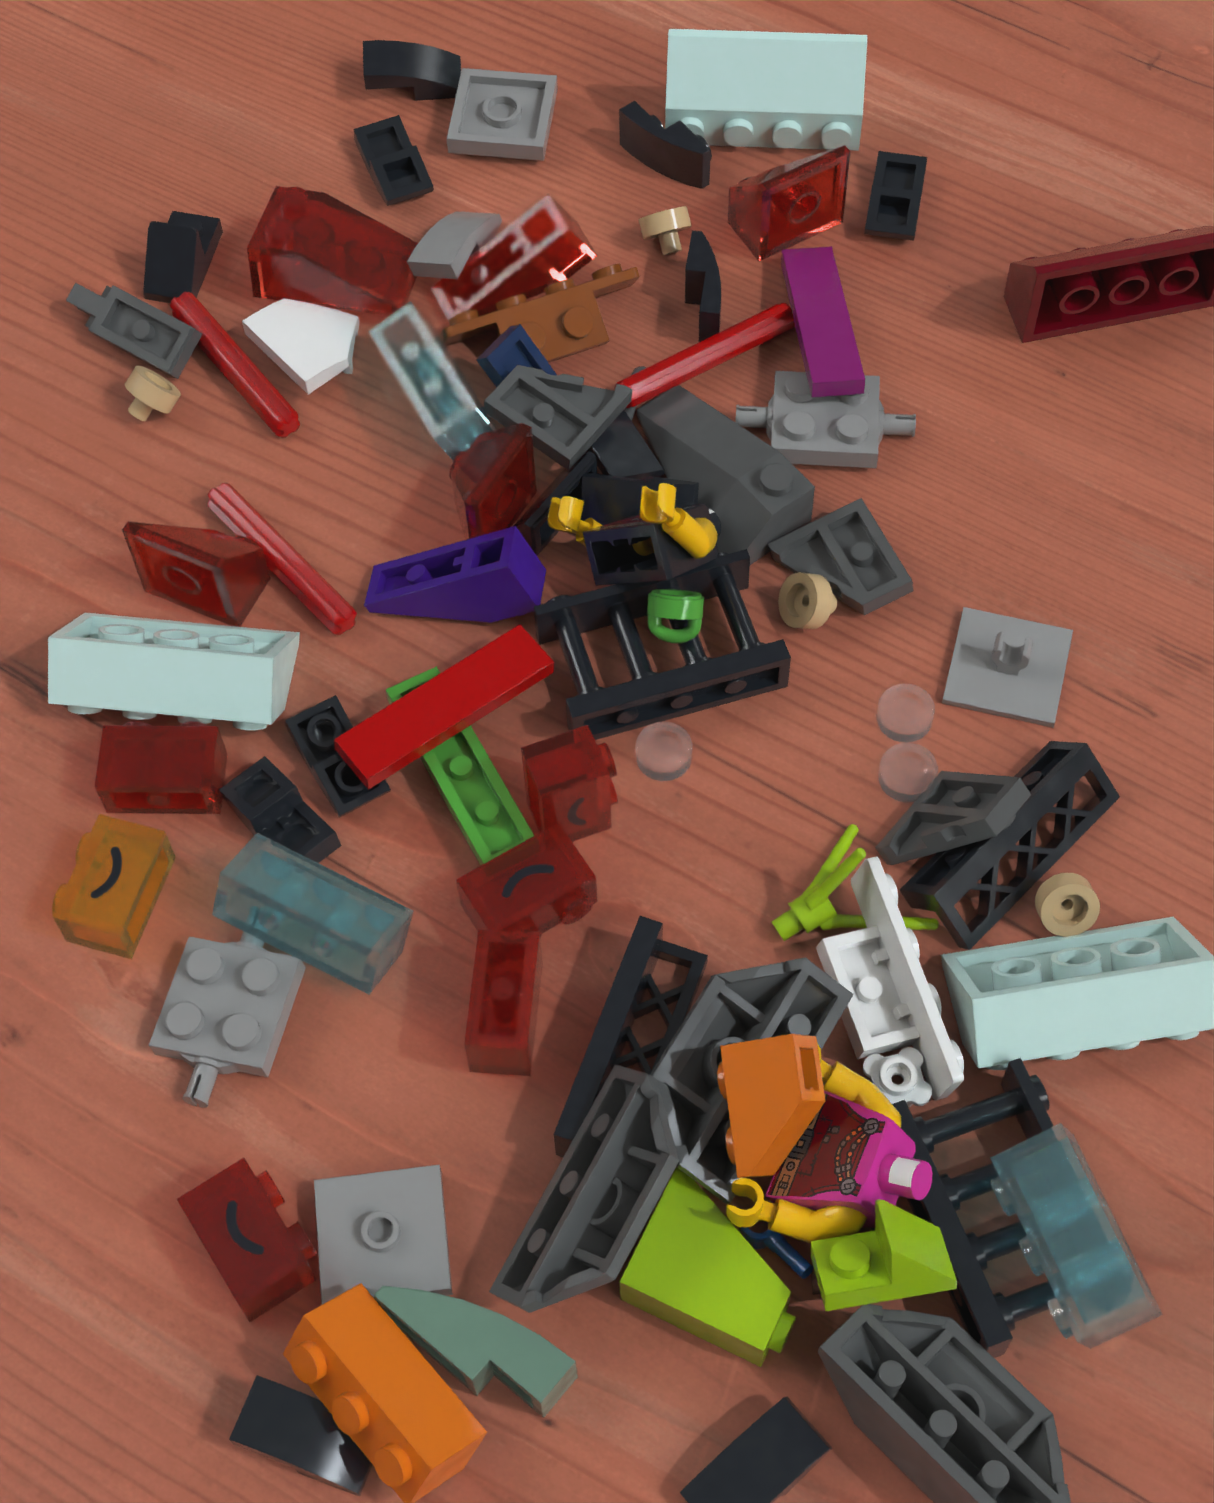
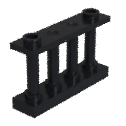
(676, 692)
(982, 1313)

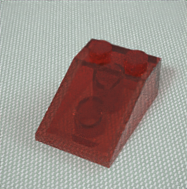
(328, 255)

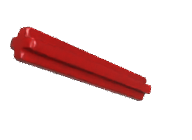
(709, 353)
(236, 366)
(283, 559)

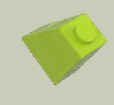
(707, 1276)

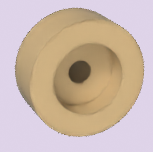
(666, 226)
(150, 393)
(806, 601)
(1067, 904)

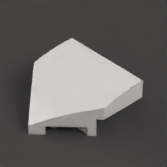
(305, 340)

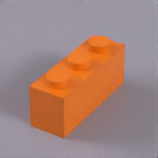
(383, 1393)

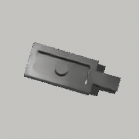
(137, 327)

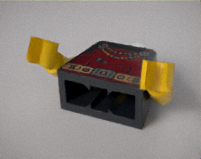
(645, 546)

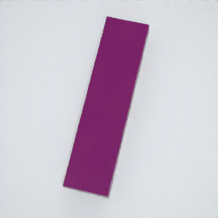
(822, 322)

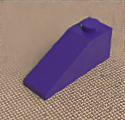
(466, 580)

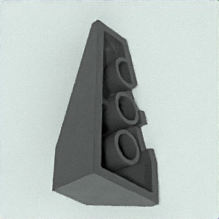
(737, 473)

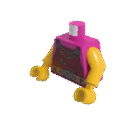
(838, 1166)

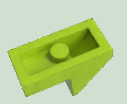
(881, 1265)

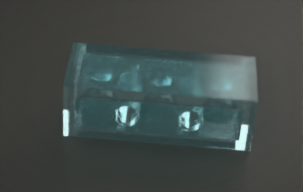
(431, 380)
(312, 913)
(1072, 1238)

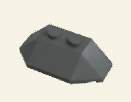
(731, 1010)
(595, 1197)
(944, 1409)

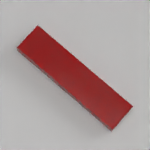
(443, 706)

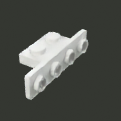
(891, 995)

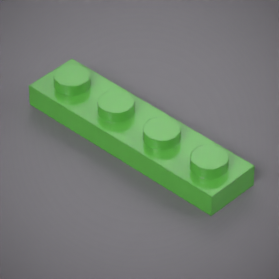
(471, 787)

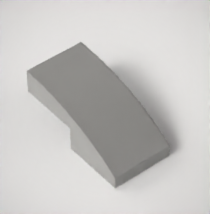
(451, 242)

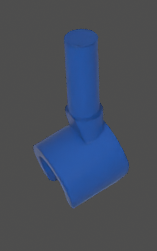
(777, 1244)

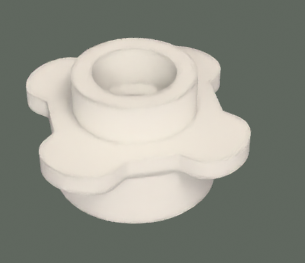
(905, 1064)

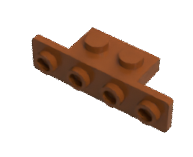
(557, 323)

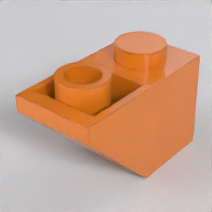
(771, 1099)

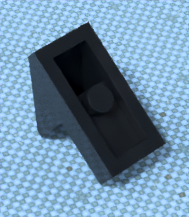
(179, 255)

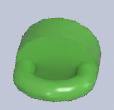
(675, 605)

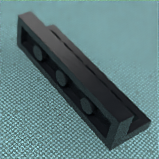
(953, 872)
(618, 1016)

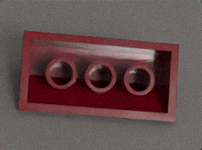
(1111, 284)

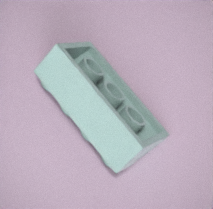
(767, 87)
(171, 669)
(1081, 992)

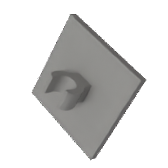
(1008, 667)

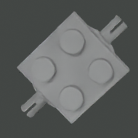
(827, 428)
(226, 1010)

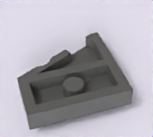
(559, 409)
(850, 555)
(954, 813)

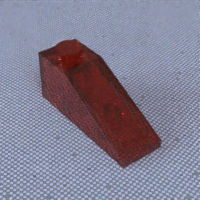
(522, 259)

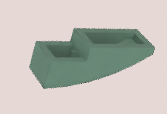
(480, 1345)

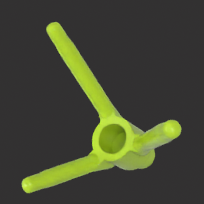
(814, 907)

